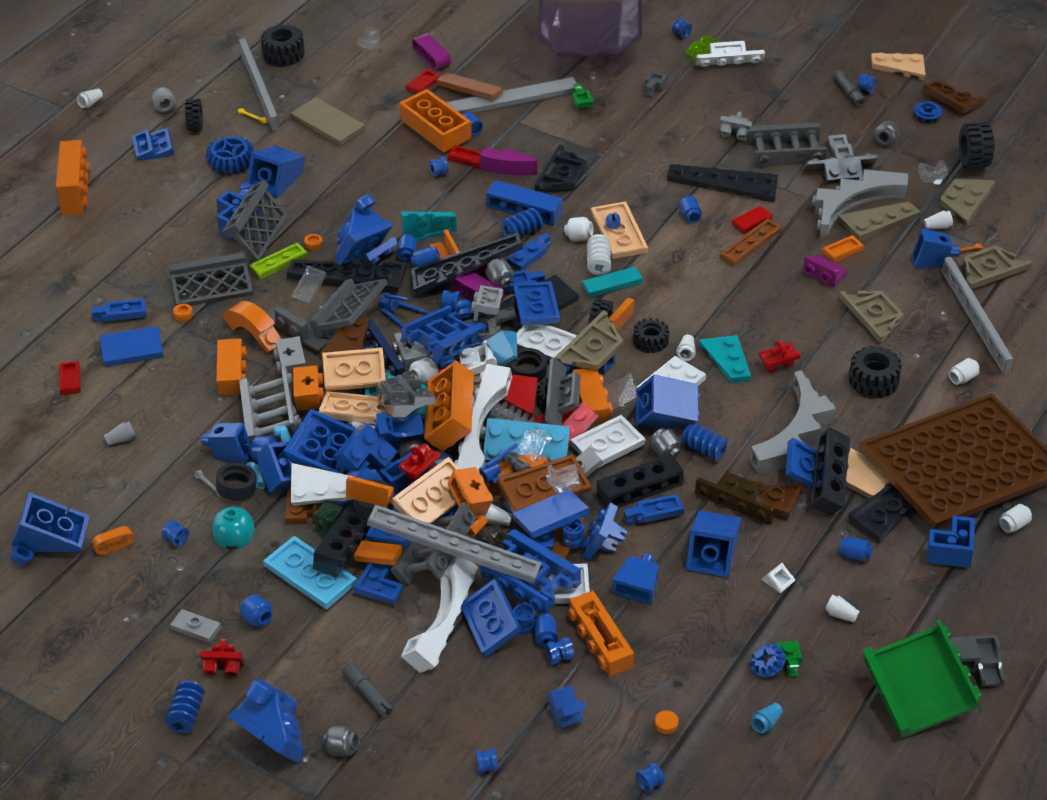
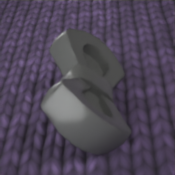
(517, 464)

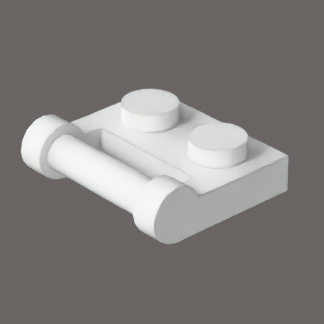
(472, 358)

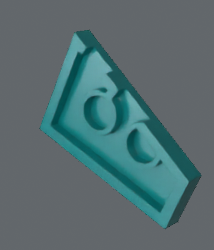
(427, 224)
(728, 356)

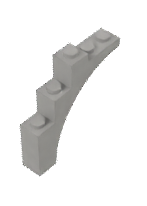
(851, 193)
(805, 427)

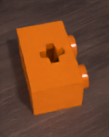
(307, 387)
(470, 488)

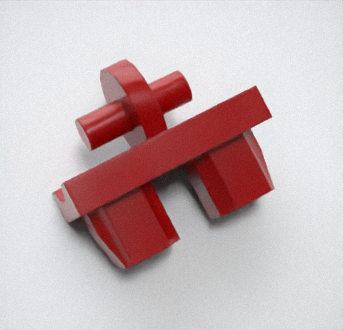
(780, 354)
(419, 461)
(222, 655)

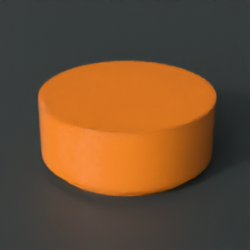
(313, 242)
(183, 312)
(666, 722)

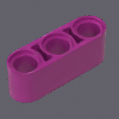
(431, 51)
(470, 283)

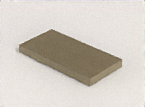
(328, 121)

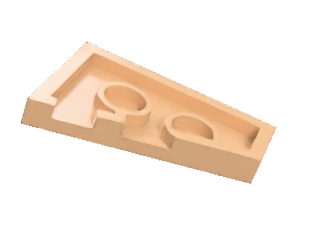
(905, 63)

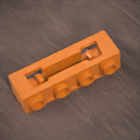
(584, 611)

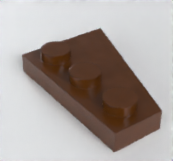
(960, 101)
(348, 337)
(780, 497)

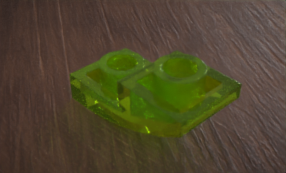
(701, 47)

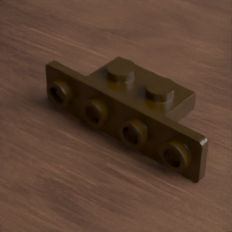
(738, 495)

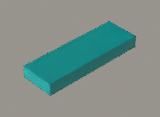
(612, 282)

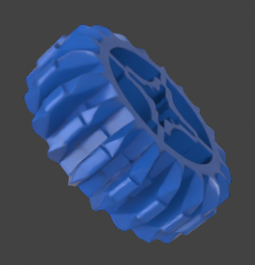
(229, 155)

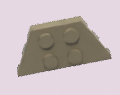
(966, 197)
(991, 266)
(874, 312)
(592, 345)

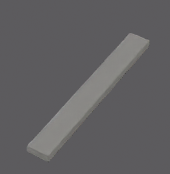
(259, 85)
(515, 96)
(977, 315)
(454, 544)

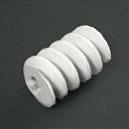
(598, 255)

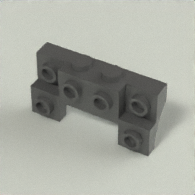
(399, 396)
(983, 656)

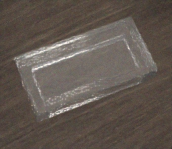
(308, 286)

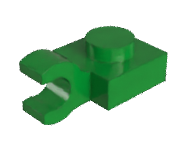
(581, 98)
(792, 656)

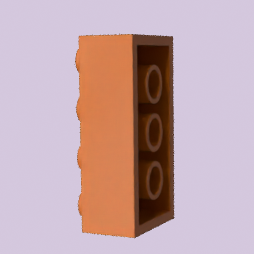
(435, 120)
(72, 177)
(452, 412)

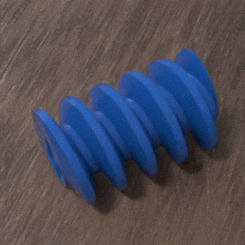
(522, 223)
(705, 442)
(185, 707)

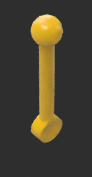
(241, 111)

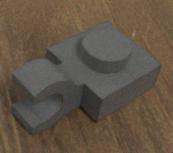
(654, 81)

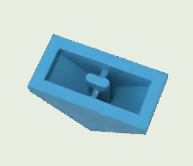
(504, 346)

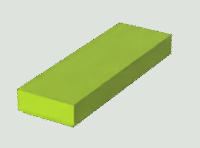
(278, 261)

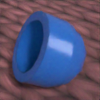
(613, 224)

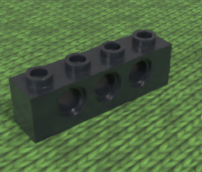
(830, 471)
(640, 482)
(340, 542)

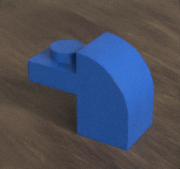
(565, 706)

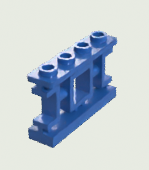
(442, 333)
(566, 573)

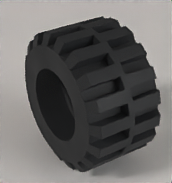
(282, 45)
(976, 145)
(875, 371)

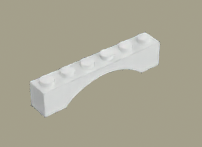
(494, 387)
(424, 649)

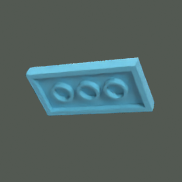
(504, 433)
(295, 565)

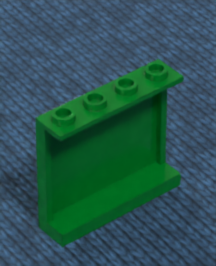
(922, 680)

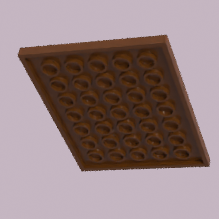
(960, 460)

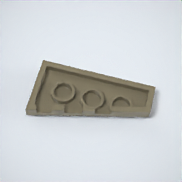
(877, 220)

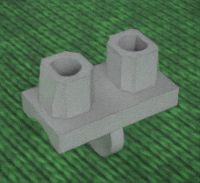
(735, 124)

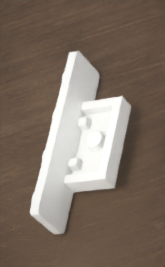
(728, 53)

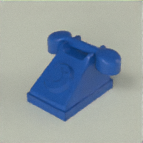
(361, 231)
(46, 528)
(270, 718)

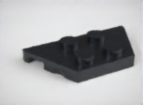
(562, 171)

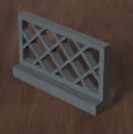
(246, 211)
(209, 268)
(346, 305)

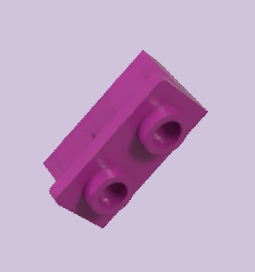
(824, 270)

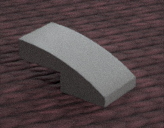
(839, 146)

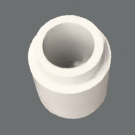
(964, 371)
(1015, 518)

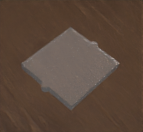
(622, 392)

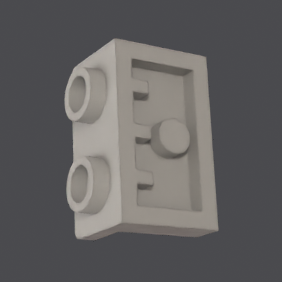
(486, 301)

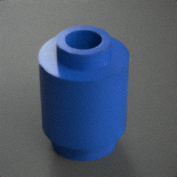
(690, 209)
(406, 247)
(425, 256)
(856, 548)
(545, 629)

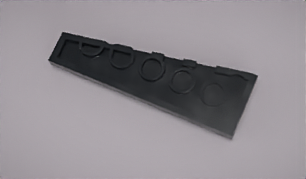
(759, 185)
(453, 266)
(359, 273)
(881, 513)

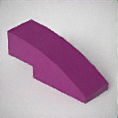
(508, 162)

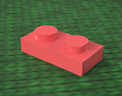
(580, 421)

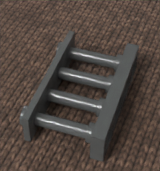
(786, 134)
(412, 557)

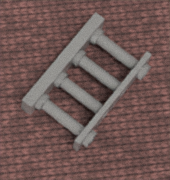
(252, 405)

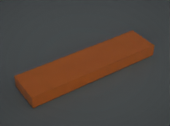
(469, 86)
(750, 242)

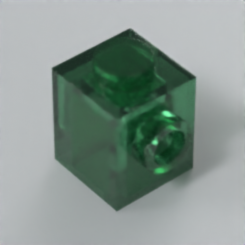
(327, 516)

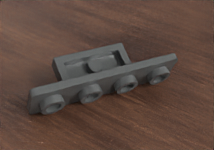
(841, 168)
(297, 327)
(562, 392)

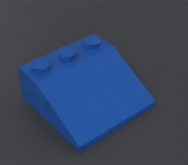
(318, 442)

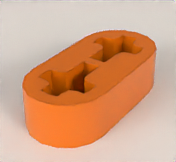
(113, 540)

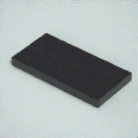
(563, 294)

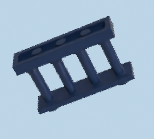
(377, 340)

